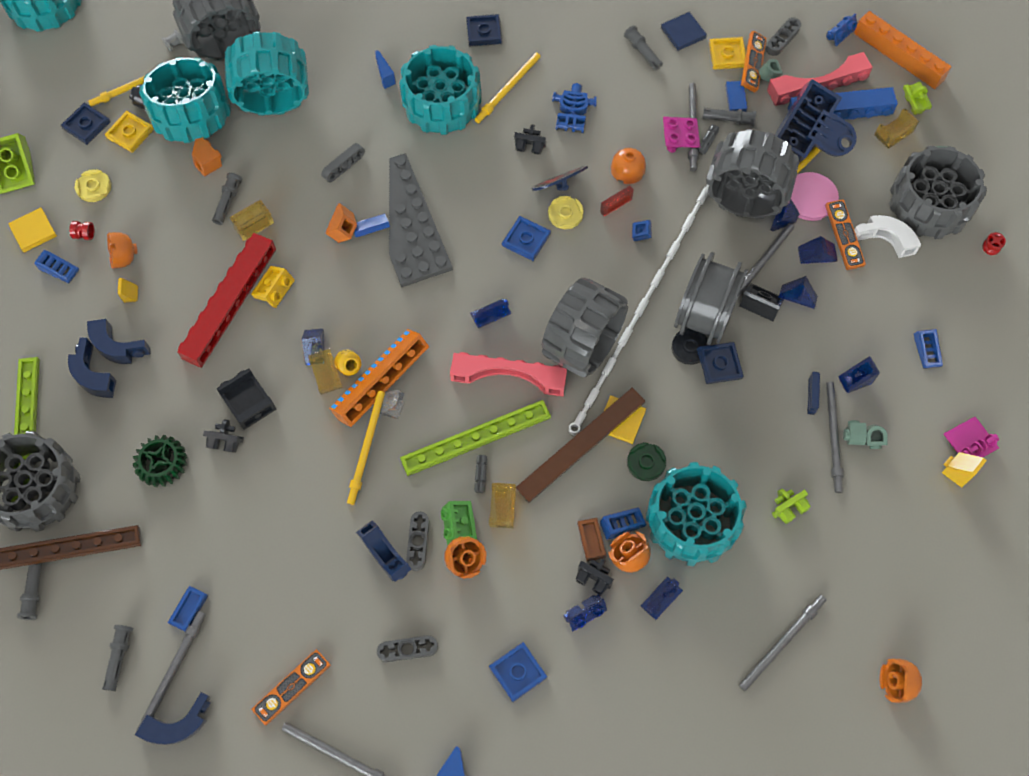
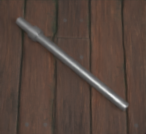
(693, 153)
(766, 256)
(836, 472)
(808, 614)
(191, 633)
(330, 751)

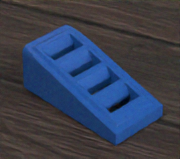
(386, 73)
(46, 260)
(935, 347)
(610, 526)

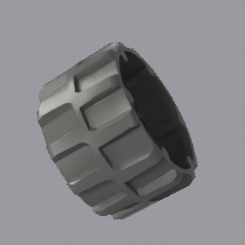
(214, 24)
(752, 174)
(931, 200)
(584, 327)
(62, 483)

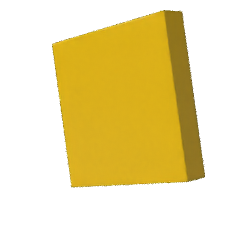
(727, 53)
(129, 131)
(32, 229)
(628, 429)

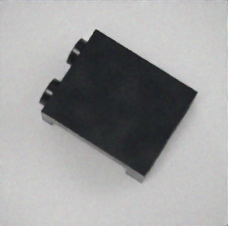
(246, 398)

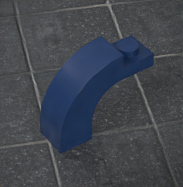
(101, 337)
(92, 382)
(383, 551)
(161, 733)

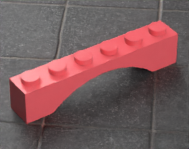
(852, 70)
(469, 368)

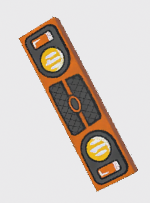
(753, 61)
(845, 234)
(291, 687)

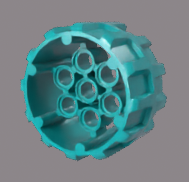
(40, 13)
(266, 73)
(440, 81)
(185, 99)
(704, 481)

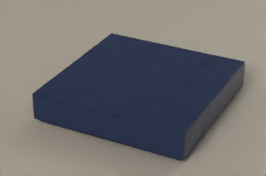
(484, 30)
(683, 31)
(85, 123)
(720, 363)

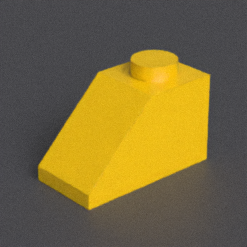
(962, 467)

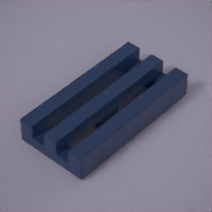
(813, 393)

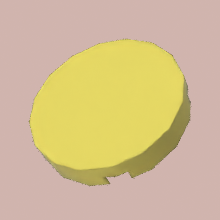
(93, 185)
(565, 212)

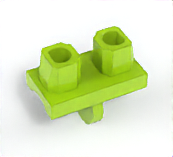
(917, 97)
(784, 510)

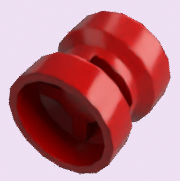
(81, 230)

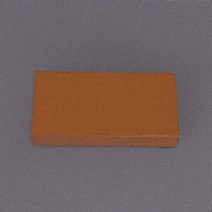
(591, 539)

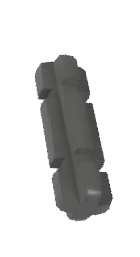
(708, 139)
(480, 474)

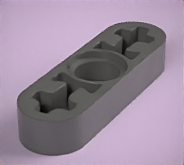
(782, 43)
(343, 162)
(424, 527)
(391, 645)

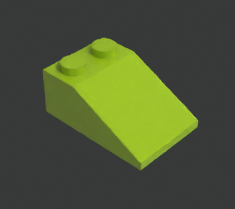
(15, 163)

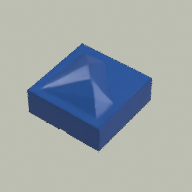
(641, 230)

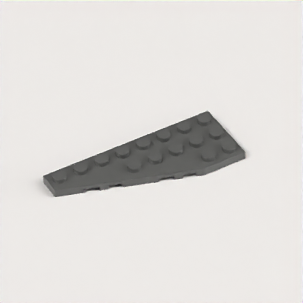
(413, 236)

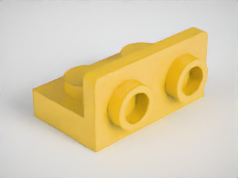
(273, 285)

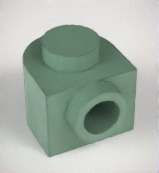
(770, 70)
(855, 433)
(876, 437)

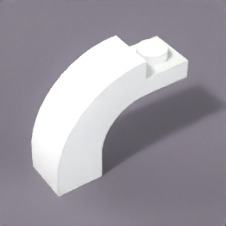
(892, 230)

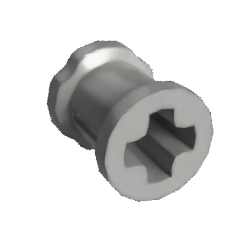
(167, 41)

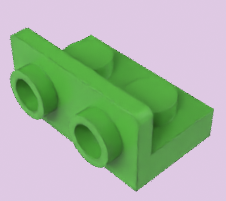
(458, 520)

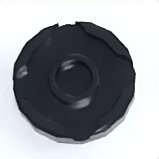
(685, 346)

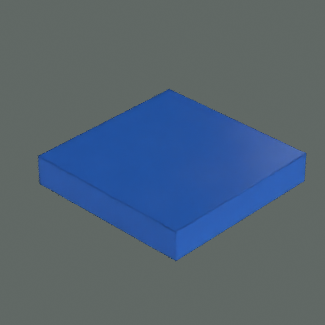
(526, 238)
(518, 672)

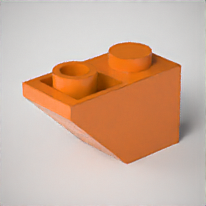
(205, 157)
(341, 224)

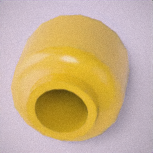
(347, 362)

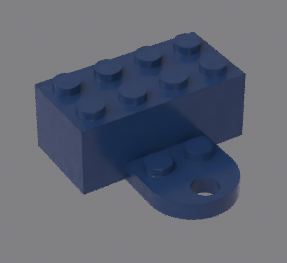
(814, 123)

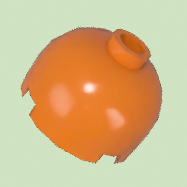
(628, 165)
(120, 249)
(630, 552)
(465, 557)
(900, 680)

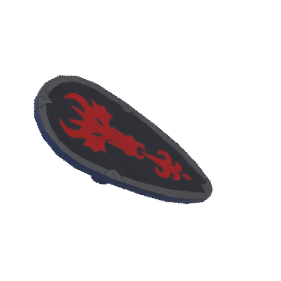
(560, 178)

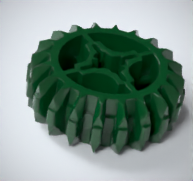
(155, 474)

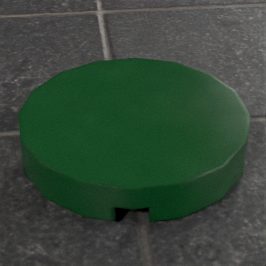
(646, 461)

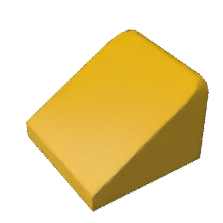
(127, 291)

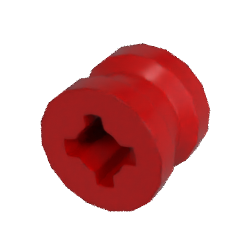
(994, 238)

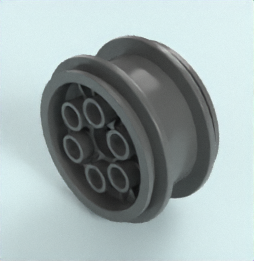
(710, 298)

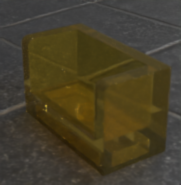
(897, 129)
(251, 220)
(325, 371)
(502, 505)

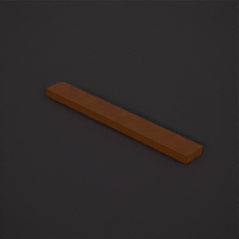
(580, 445)
(69, 547)

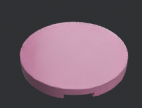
(811, 195)

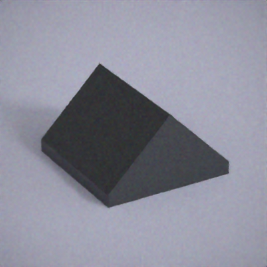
(761, 302)

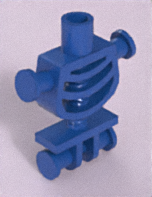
(573, 105)

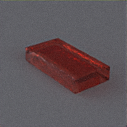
(616, 201)

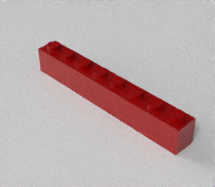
(226, 300)

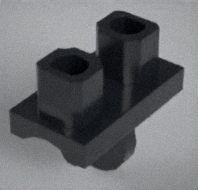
(529, 138)
(231, 442)
(602, 580)

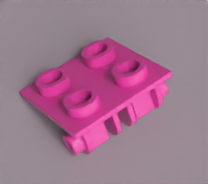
(680, 133)
(972, 439)

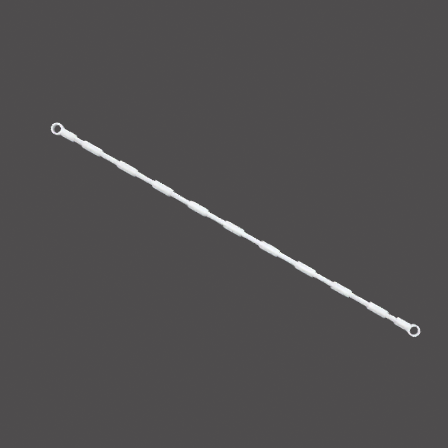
(638, 313)

